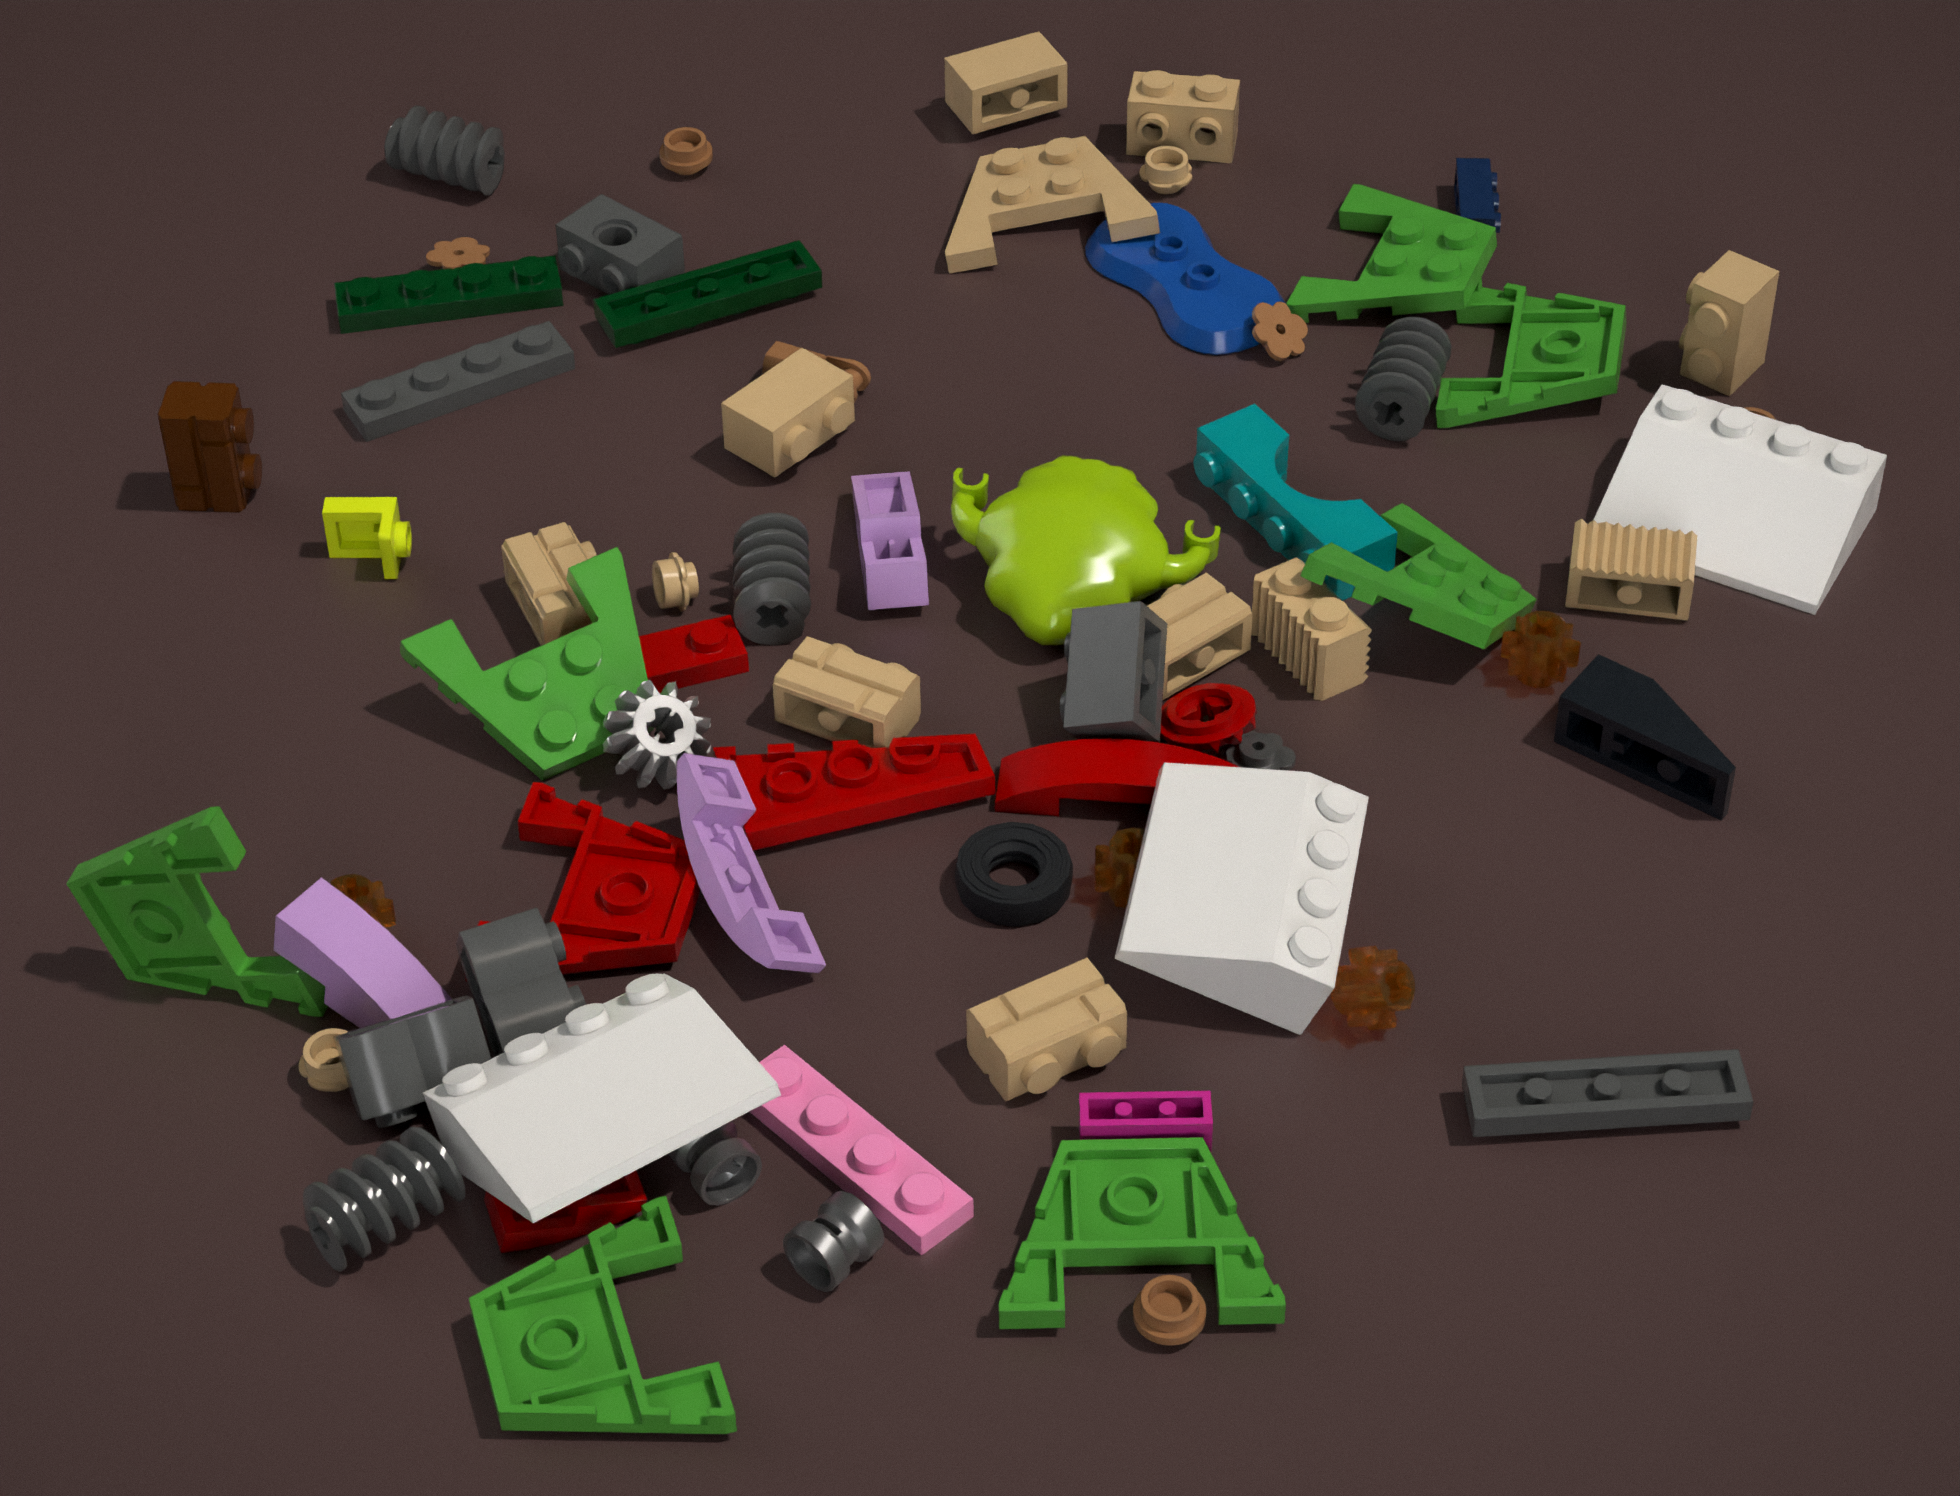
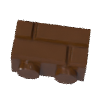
(208, 446)

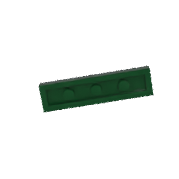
(707, 293)
(448, 294)

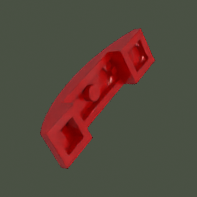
(1087, 770)

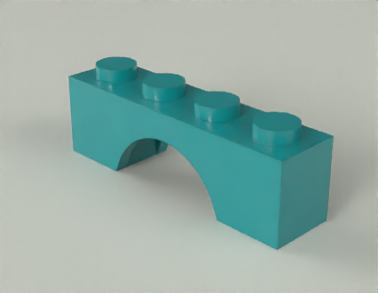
(1247, 467)

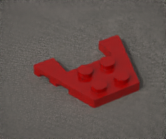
(624, 891)

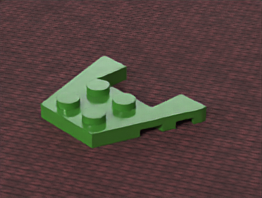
(1419, 266)
(1553, 355)
(1441, 582)
(555, 697)
(165, 923)
(1136, 1208)
(564, 1351)

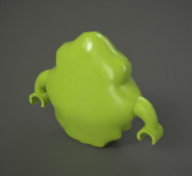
(1072, 541)

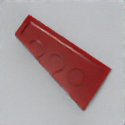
(856, 784)

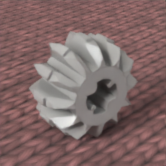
(666, 714)

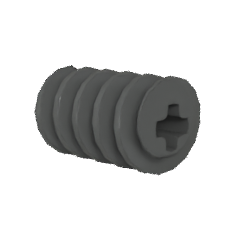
(446, 150)
(1403, 378)
(771, 578)
(379, 1191)

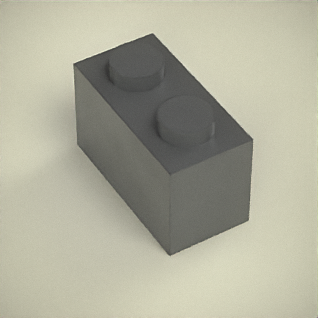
(1114, 672)

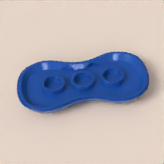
(1194, 289)

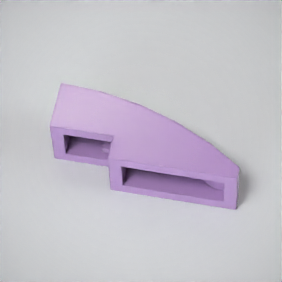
(890, 540)
(354, 957)

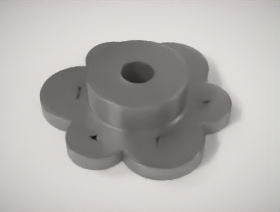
(1260, 752)

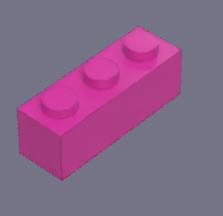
(1146, 1115)

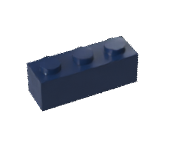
(1476, 191)

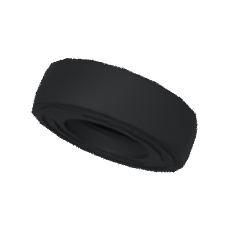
(1013, 904)

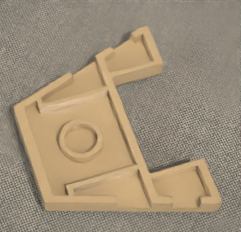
(1043, 186)

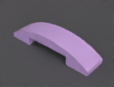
(712, 818)

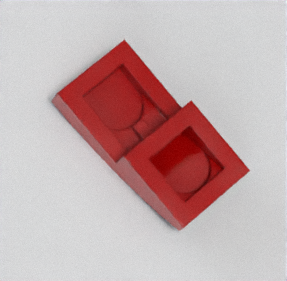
(609, 1204)

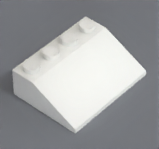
(1762, 495)
(1245, 887)
(596, 1096)

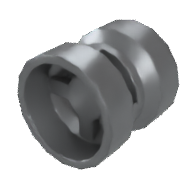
(712, 1167)
(833, 1241)

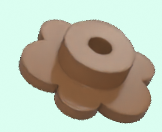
(457, 253)
(1279, 330)

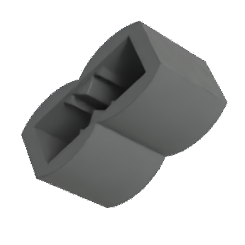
(517, 976)
(406, 1055)

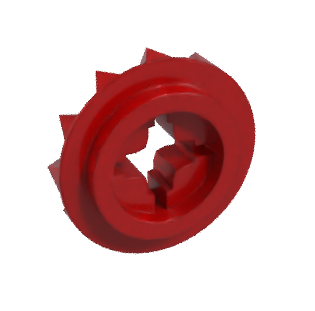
(1227, 706)

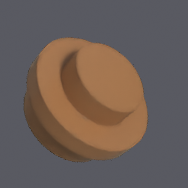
(685, 151)
(1169, 1310)

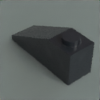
(1643, 734)

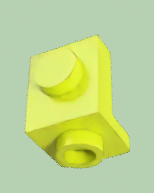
(367, 530)

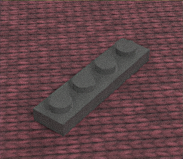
(457, 380)
(1606, 1093)

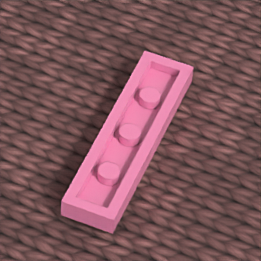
(861, 1154)

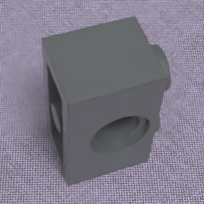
(617, 247)

